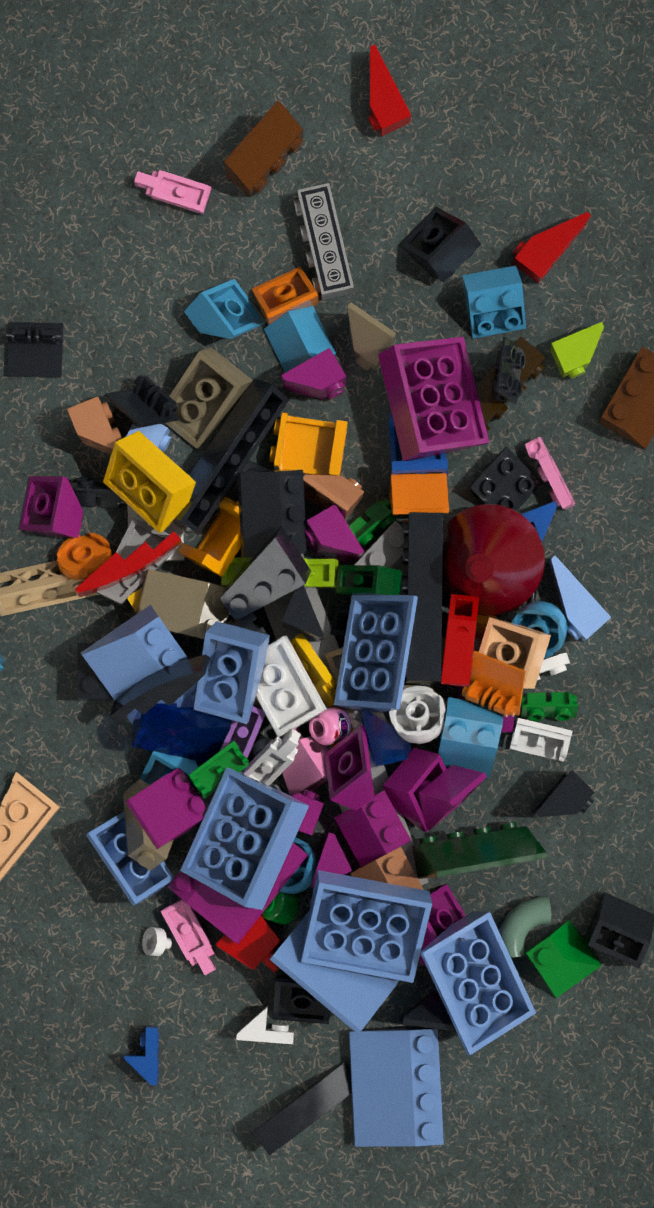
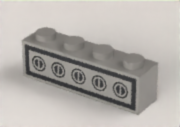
(325, 242)

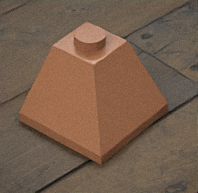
(331, 490)
(390, 869)

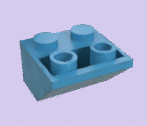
(494, 301)

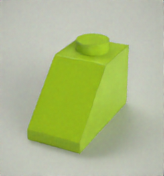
(576, 350)

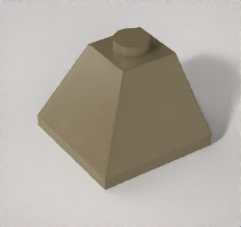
(367, 337)

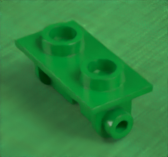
(380, 519)
(562, 706)

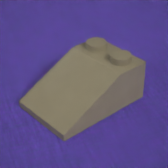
(206, 396)
(183, 603)

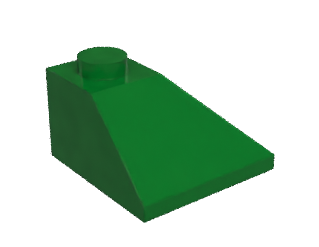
(562, 958)

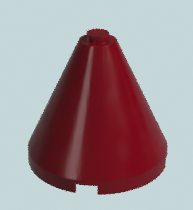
(493, 557)

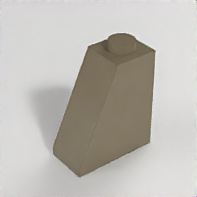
(138, 843)

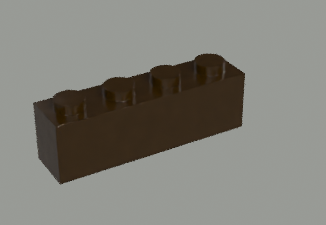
(532, 369)

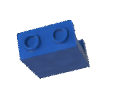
(428, 465)

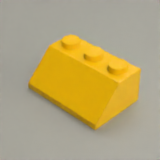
(148, 480)

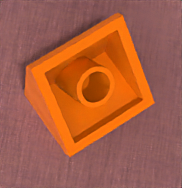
(285, 294)
(419, 493)

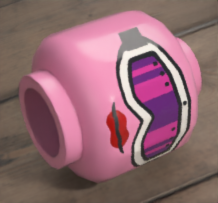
(330, 726)

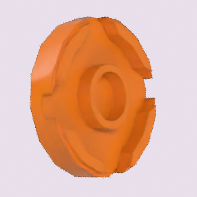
(83, 555)

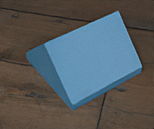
(298, 337)

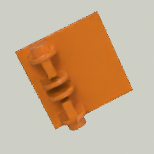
(495, 684)

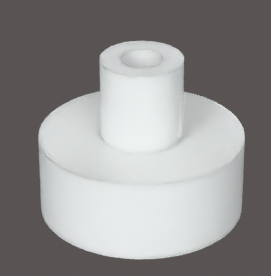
(155, 941)

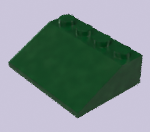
(476, 851)

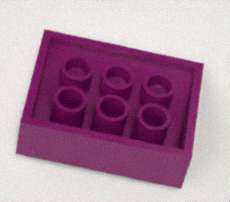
(433, 397)
(222, 911)

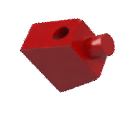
(254, 947)

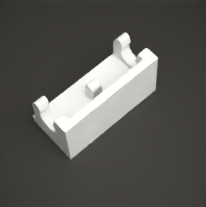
(540, 739)

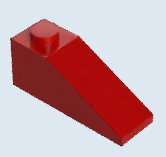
(387, 106)
(545, 248)

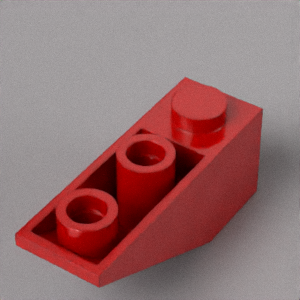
(460, 640)

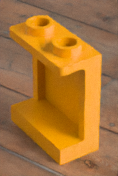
(309, 445)
(220, 541)

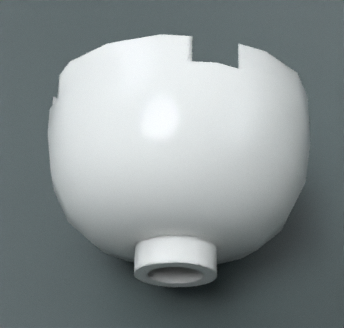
(420, 715)

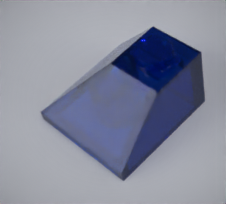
(383, 741)

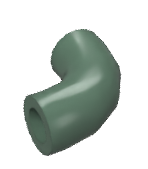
(521, 921)

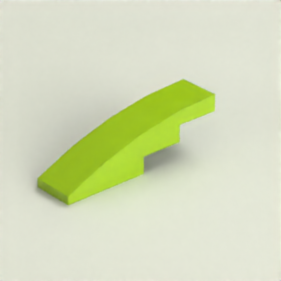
(322, 575)

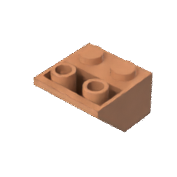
(93, 424)

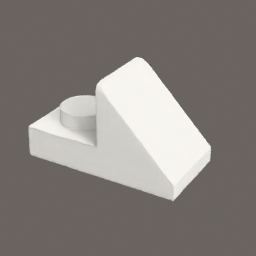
(257, 1031)

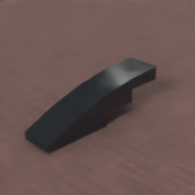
(163, 685)
(305, 1109)

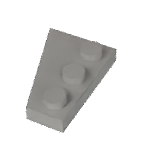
(134, 537)

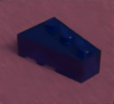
(180, 732)

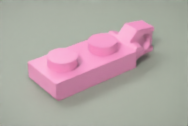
(175, 190)
(549, 472)
(189, 935)

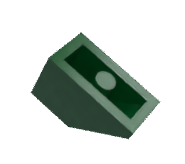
(368, 580)

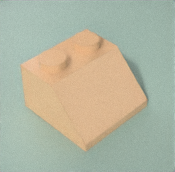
(516, 646)

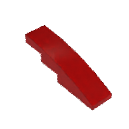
(118, 570)

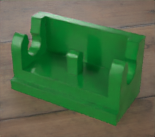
(209, 775)

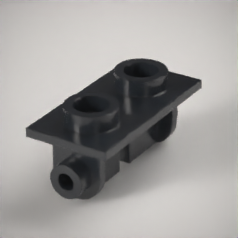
(88, 490)

